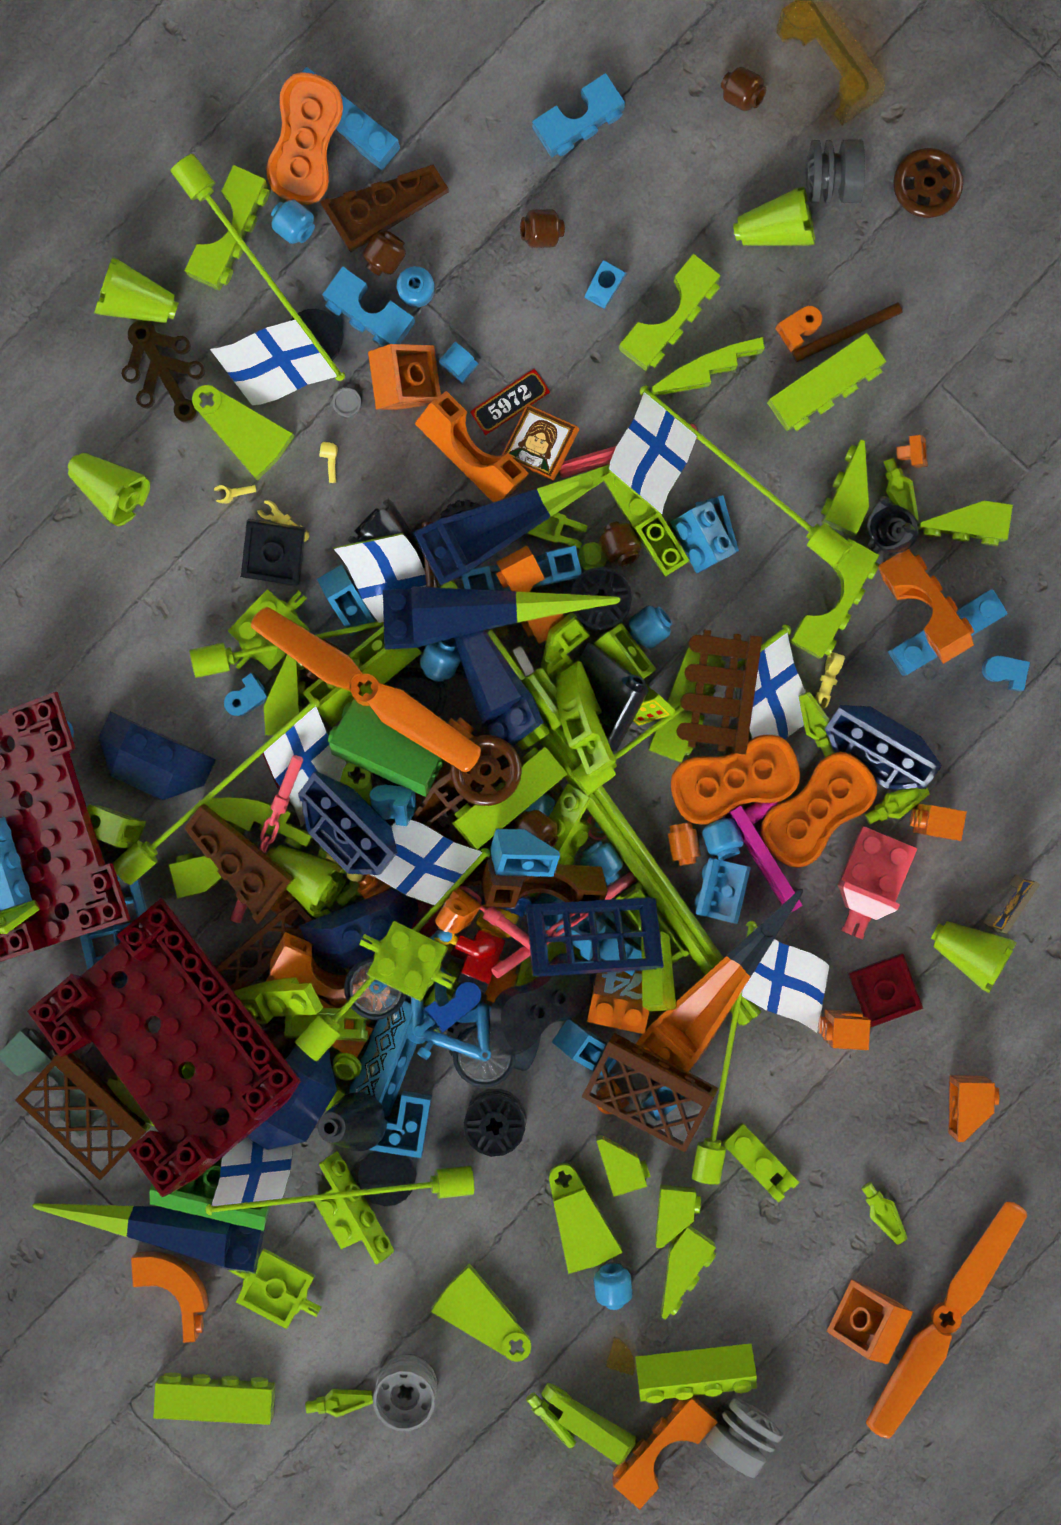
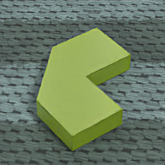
(560, 641)

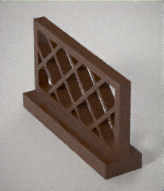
(654, 1069)
(105, 1100)

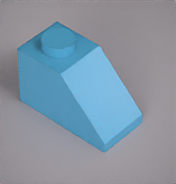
(345, 598)
(522, 854)
(582, 1045)

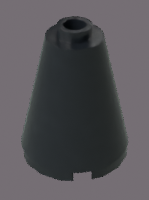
(385, 523)
(354, 1122)

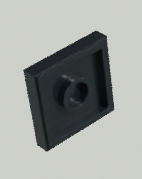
(273, 552)

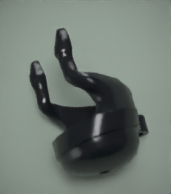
(884, 526)

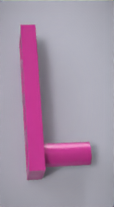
(759, 851)

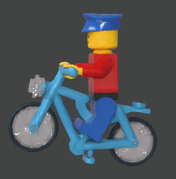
(475, 1051)

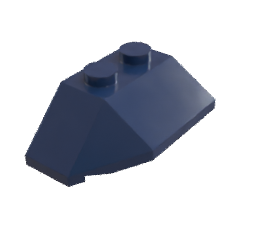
(887, 748)
(151, 759)
(346, 826)
(339, 933)
(302, 1112)

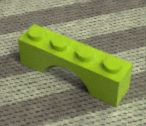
(213, 261)
(647, 341)
(817, 632)

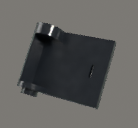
(616, 691)

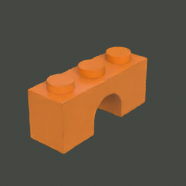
(520, 574)
(938, 821)
(845, 1029)

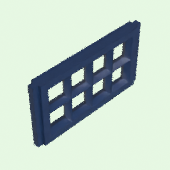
(538, 939)

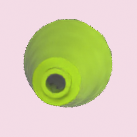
(778, 222)
(134, 296)
(109, 486)
(315, 879)
(974, 952)

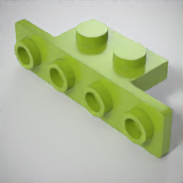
(572, 829)
(351, 1217)

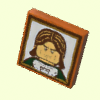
(541, 442)

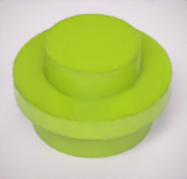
(591, 556)
(346, 1066)

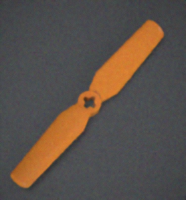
(389, 703)
(931, 1344)

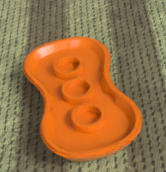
(309, 116)
(713, 786)
(835, 793)

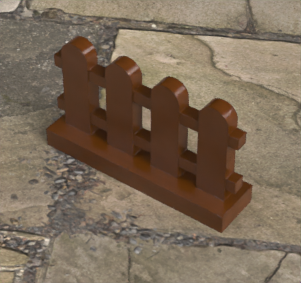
(727, 706)

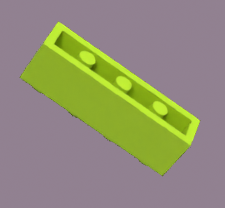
(827, 382)
(371, 659)
(665, 740)
(538, 775)
(696, 1373)
(214, 1399)

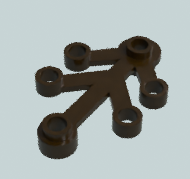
(160, 367)

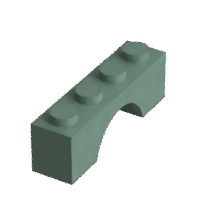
(29, 1054)

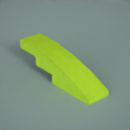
(698, 372)

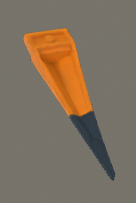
(687, 1031)

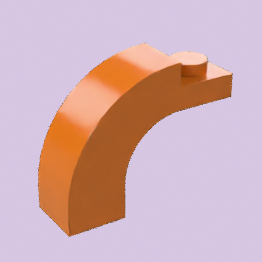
(177, 1277)

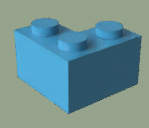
(408, 1132)

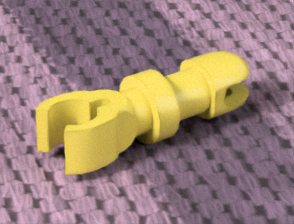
(278, 517)
(833, 665)

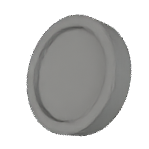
(346, 402)

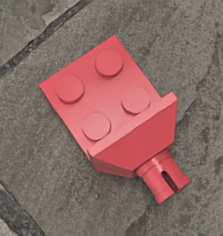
(873, 878)

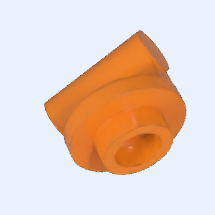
(371, 886)

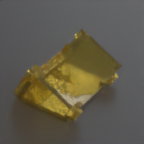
(818, 19)

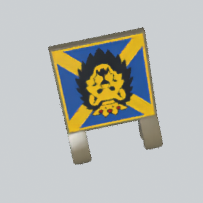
(1024, 891)

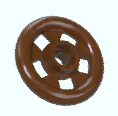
(908, 168)
(511, 774)

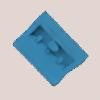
(703, 537)
(722, 890)

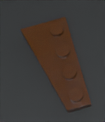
(383, 205)
(246, 868)

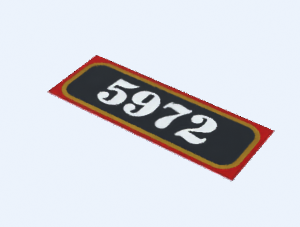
(509, 401)

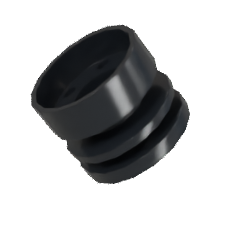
(612, 584)
(503, 1107)

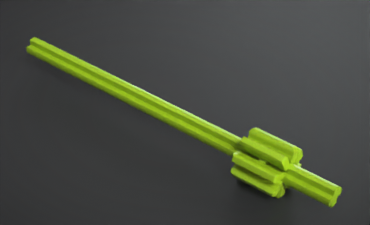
(619, 830)

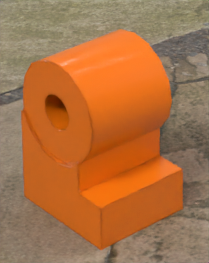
(801, 323)
(457, 912)

